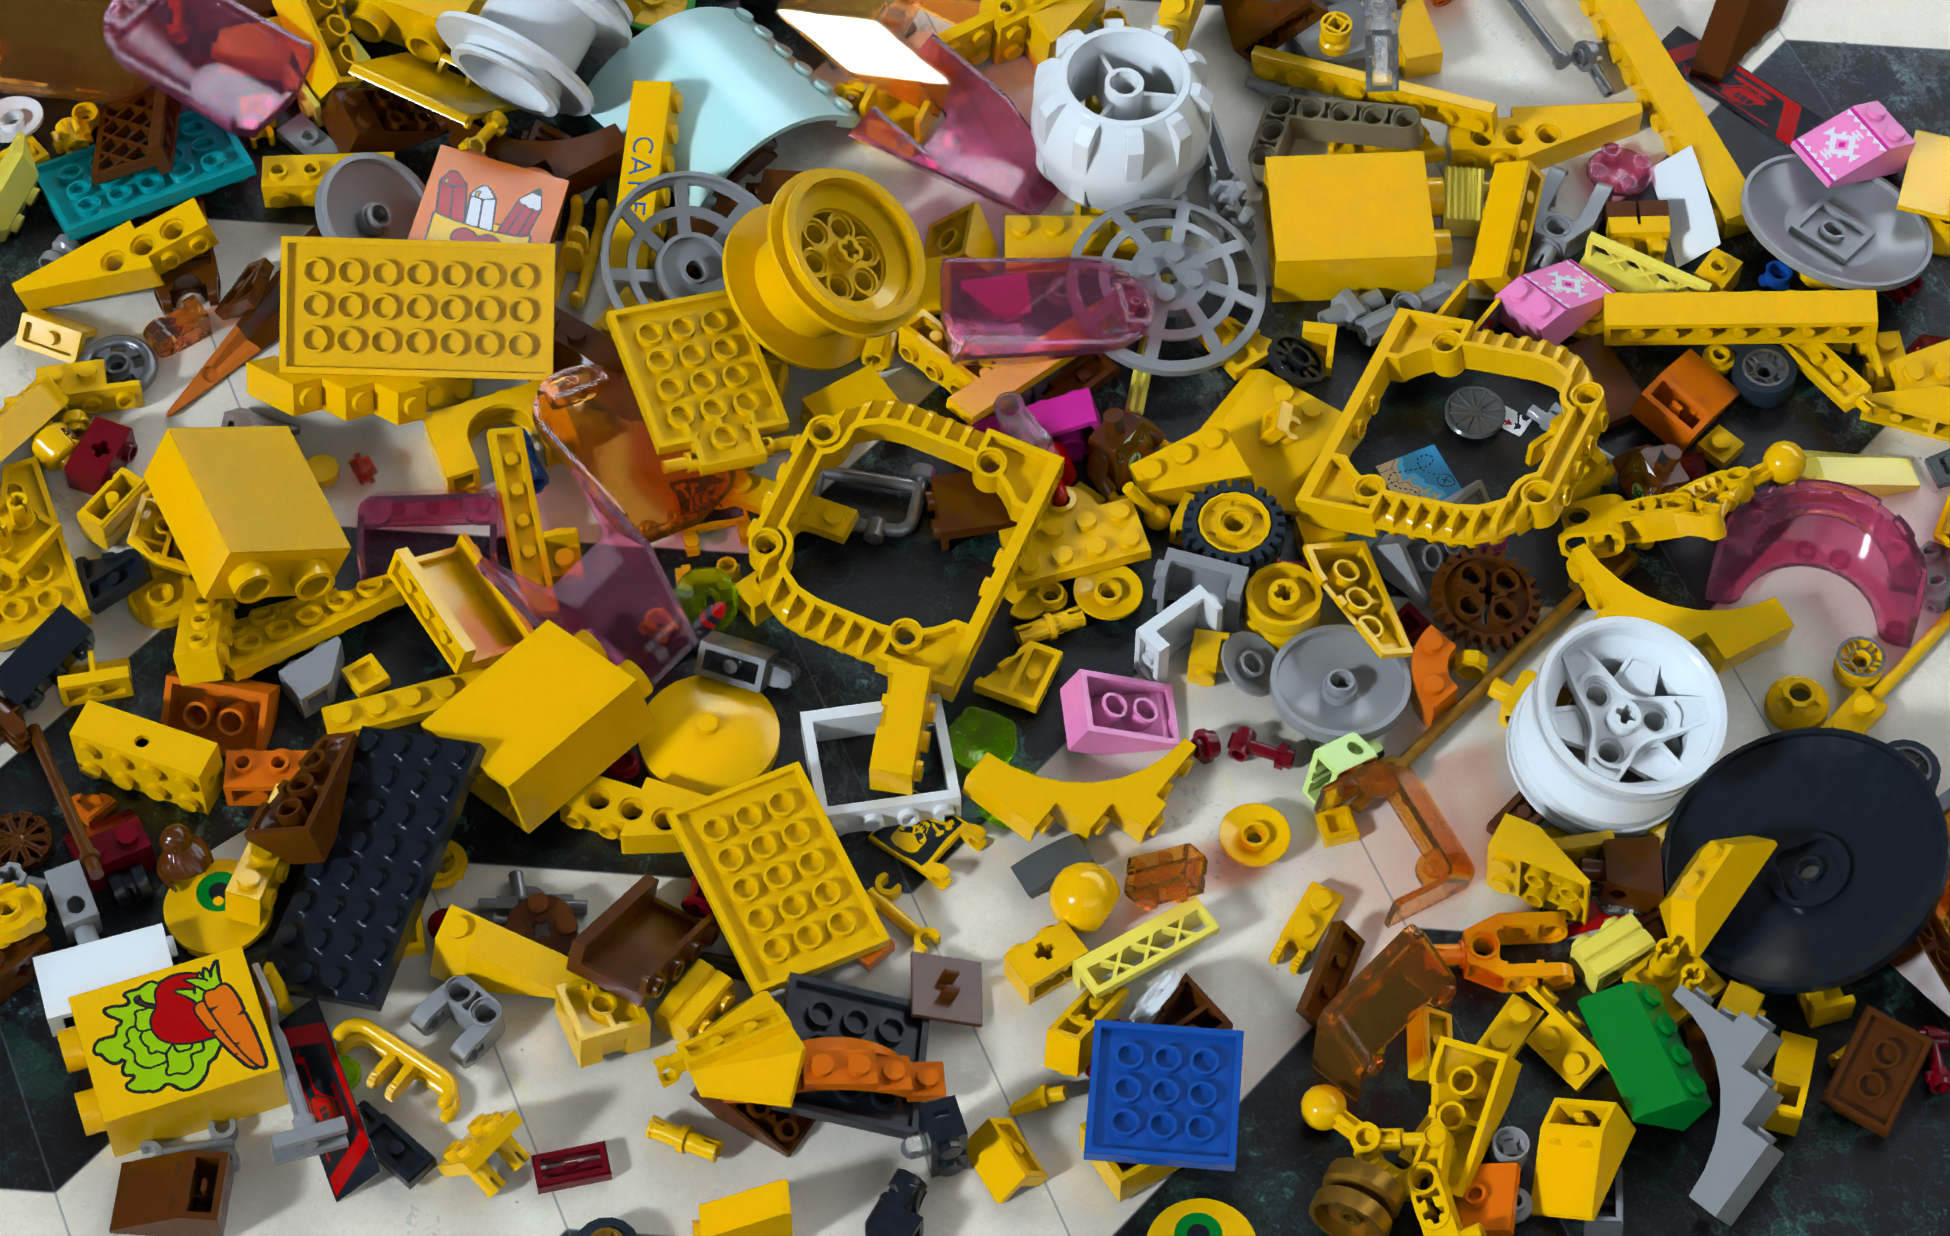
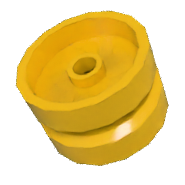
(1282, 602)

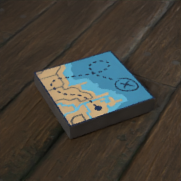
(1419, 474)

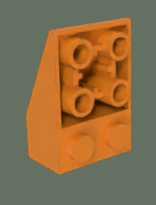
(1684, 400)

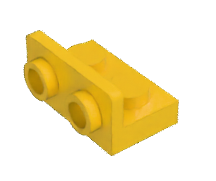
(1877, 358)

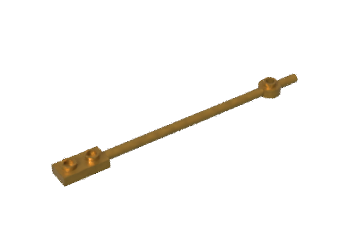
(1618, 565)

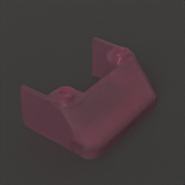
(427, 509)

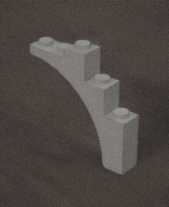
(1742, 1148)

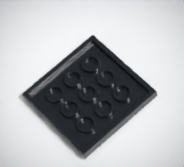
(840, 1010)

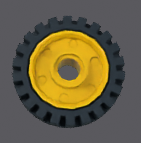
(1252, 514)

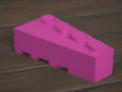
(1065, 418)

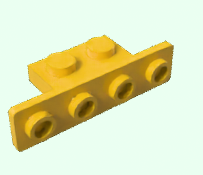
(88, 388)
(1563, 1042)

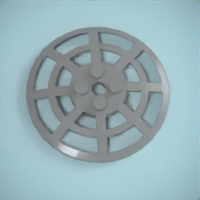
(682, 249)
(1191, 285)

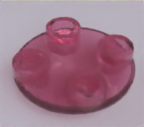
(1620, 168)

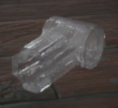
(1021, 424)

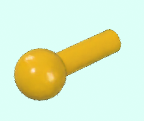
(1156, 515)

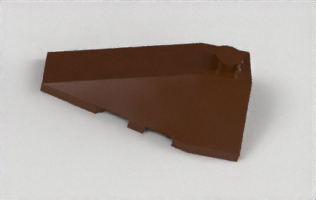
(1732, 32)

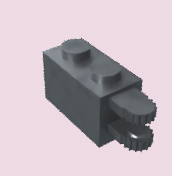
(743, 663)

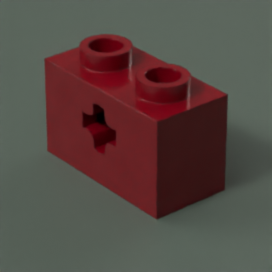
(100, 455)

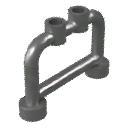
(876, 527)

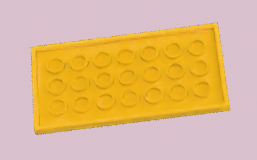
(417, 307)

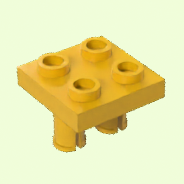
(23, 534)
(1669, 969)
(486, 1135)

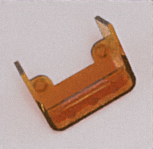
(1444, 863)
(1378, 1007)

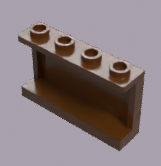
(640, 944)

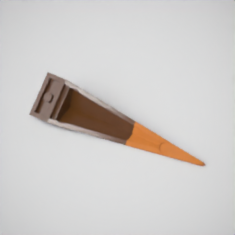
(247, 338)

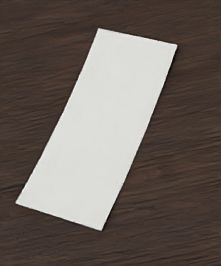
(1689, 206)

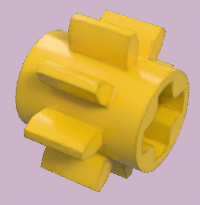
(71, 135)

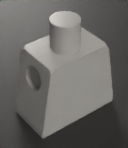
(74, 903)

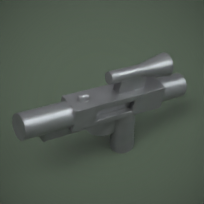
(504, 904)

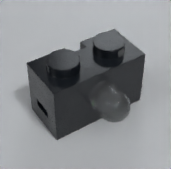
(940, 1138)

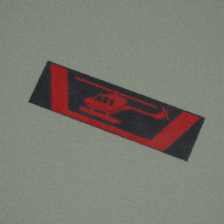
(1744, 93)
(329, 1097)

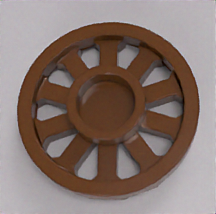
(22, 841)

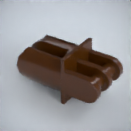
(13, 727)

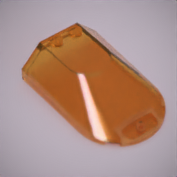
(61, 52)
(596, 423)

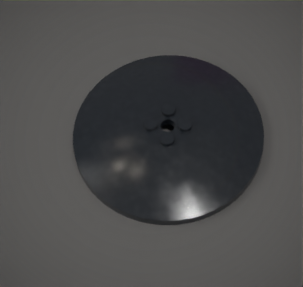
(1830, 805)

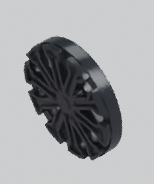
(1293, 360)

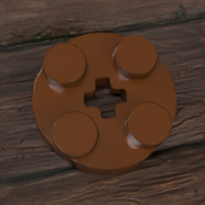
(545, 909)

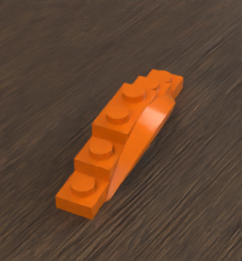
(867, 1066)

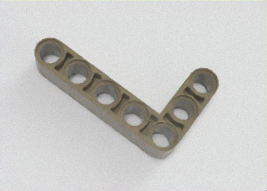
(1330, 120)

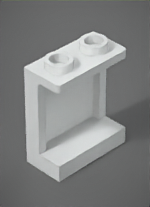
(1173, 631)

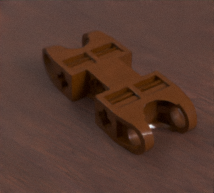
(194, 276)

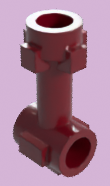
(1243, 743)
(1938, 1076)

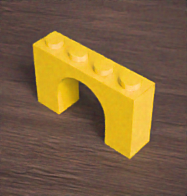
(454, 429)

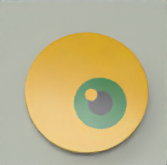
(198, 913)
(1200, 1218)

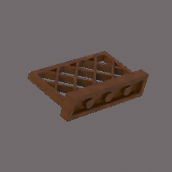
(158, 145)

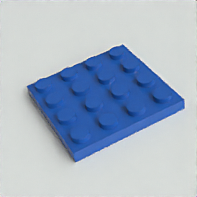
(1164, 1095)

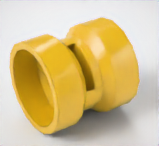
(1335, 34)

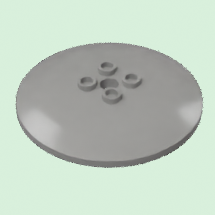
(1871, 240)

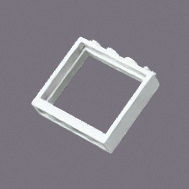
(880, 813)

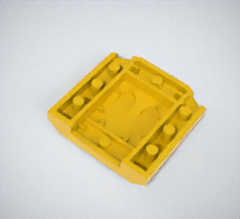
(1281, 466)

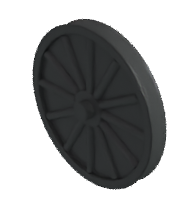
(1475, 412)

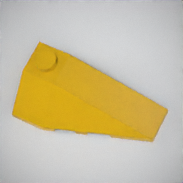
(496, 957)

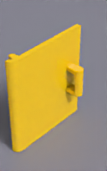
(430, 86)
(1927, 177)

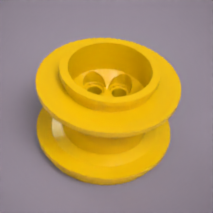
(824, 268)

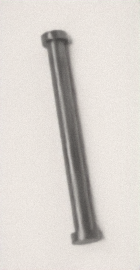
(1560, 58)

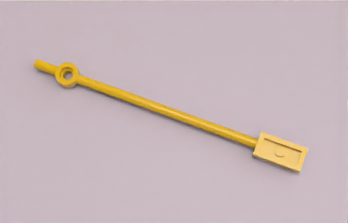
(1865, 709)

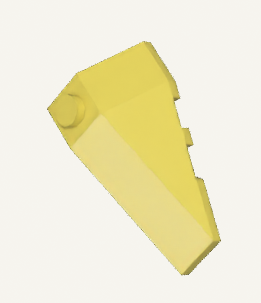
(1867, 472)

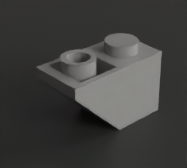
(314, 678)

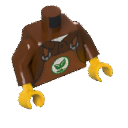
(1116, 445)
(1647, 472)

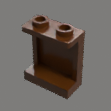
(964, 509)

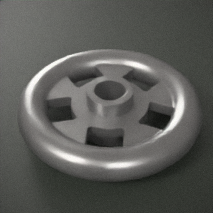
(123, 361)

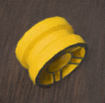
(1857, 652)

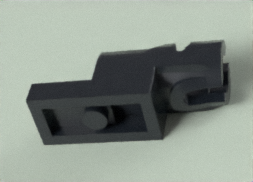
(898, 1208)

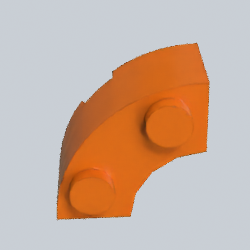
(1431, 684)

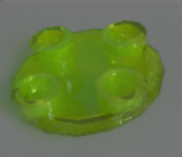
(981, 732)

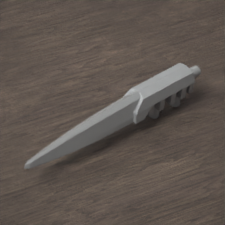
(1226, 191)

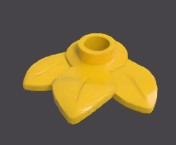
(1033, 603)

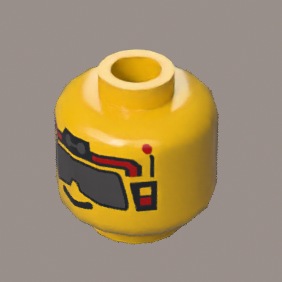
(53, 445)

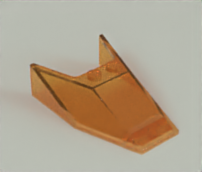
(871, 45)

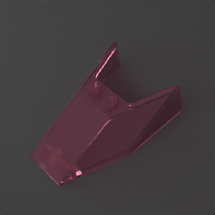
(977, 148)
(610, 592)

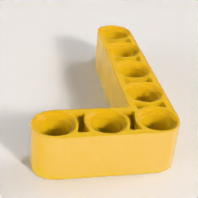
(29, 412)

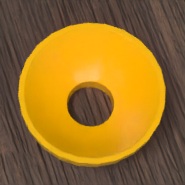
(1792, 714)

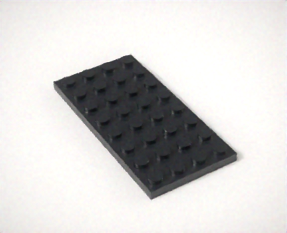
(362, 903)

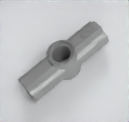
(1428, 299)

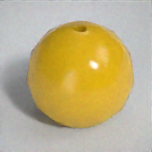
(1083, 896)

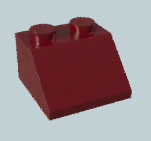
(120, 843)

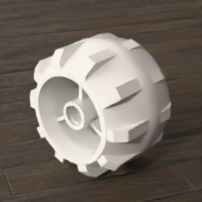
(1150, 122)

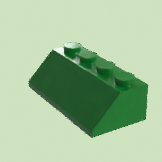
(1646, 1055)

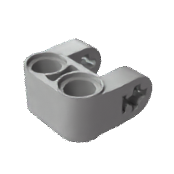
(466, 1013)

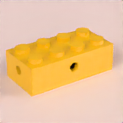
(148, 757)

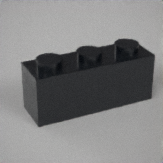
(43, 657)

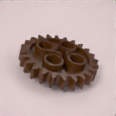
(1517, 603)

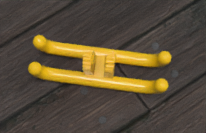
(578, 253)
(400, 1055)

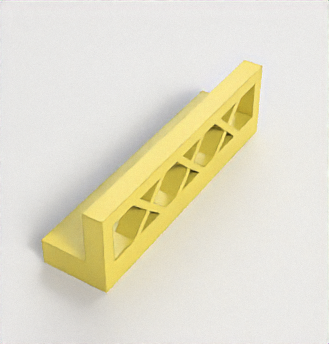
(1624, 278)
(1144, 941)

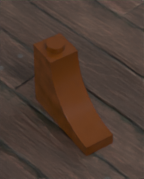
(1268, 22)

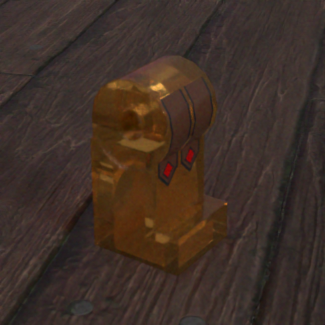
(179, 329)

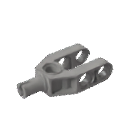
(1556, 234)

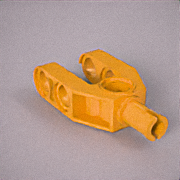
(1510, 930)

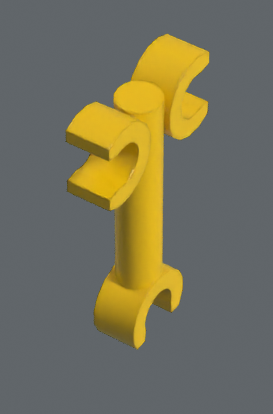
(882, 900)

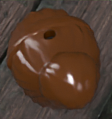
(182, 855)

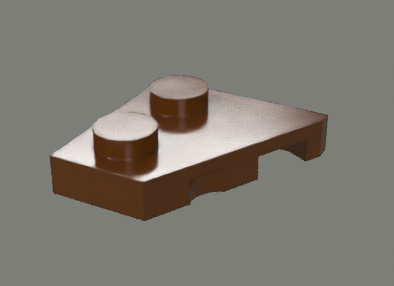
(247, 290)

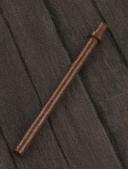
(89, 856)

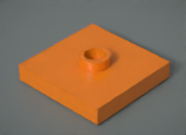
(1491, 1199)

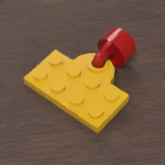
(1078, 535)

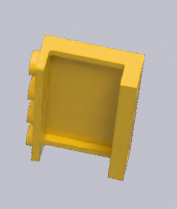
(458, 605)

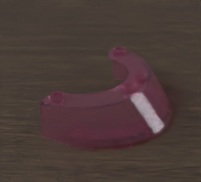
(1830, 530)

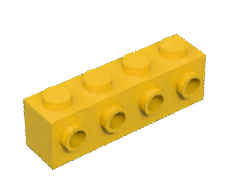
(295, 178)
(1506, 225)
(925, 346)
(203, 636)
(255, 883)

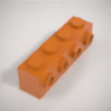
(253, 774)

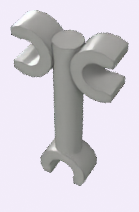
(220, 1142)

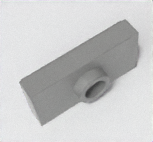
(305, 137)

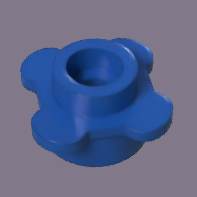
(1775, 270)

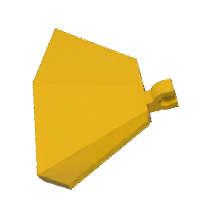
(742, 1056)

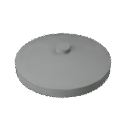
(368, 198)
(1337, 685)

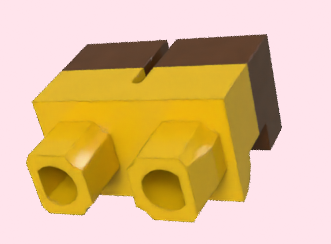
(1640, 228)

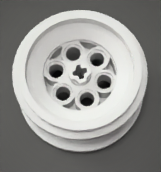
(533, 47)

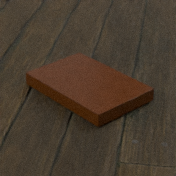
(1611, 374)
(1876, 1071)

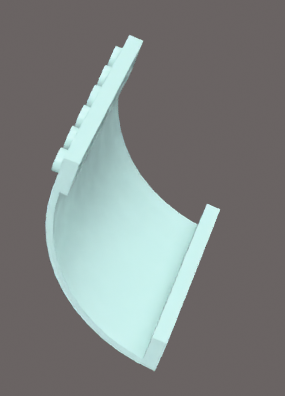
(733, 85)

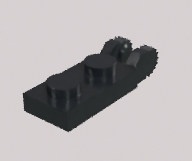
(396, 1148)

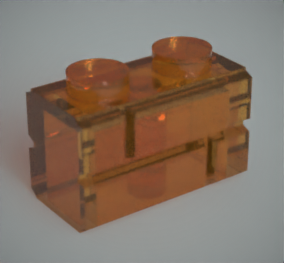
(1165, 876)

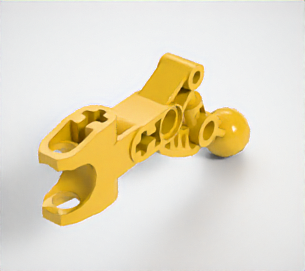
(1677, 514)
(1326, 1109)

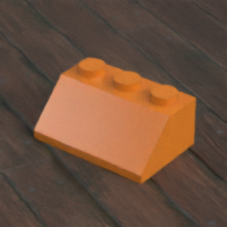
(223, 711)

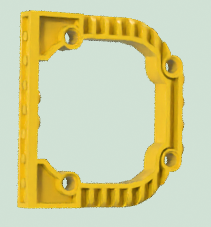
(1425, 343)
(1023, 481)

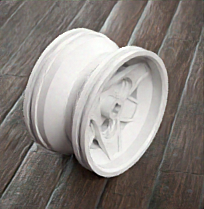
(1637, 678)

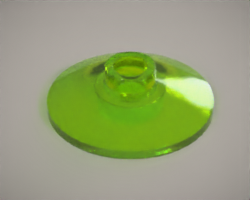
(705, 582)

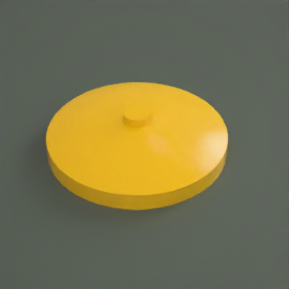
(709, 735)

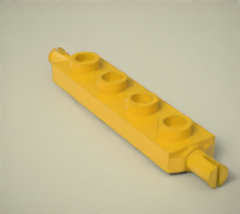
(1833, 376)

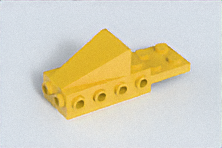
(1021, 28)

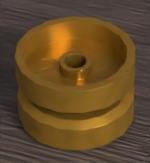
(1356, 1199)

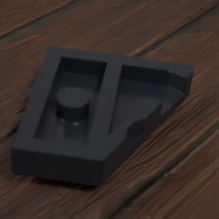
(112, 577)

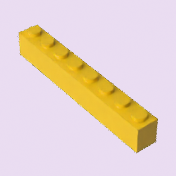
(1740, 317)

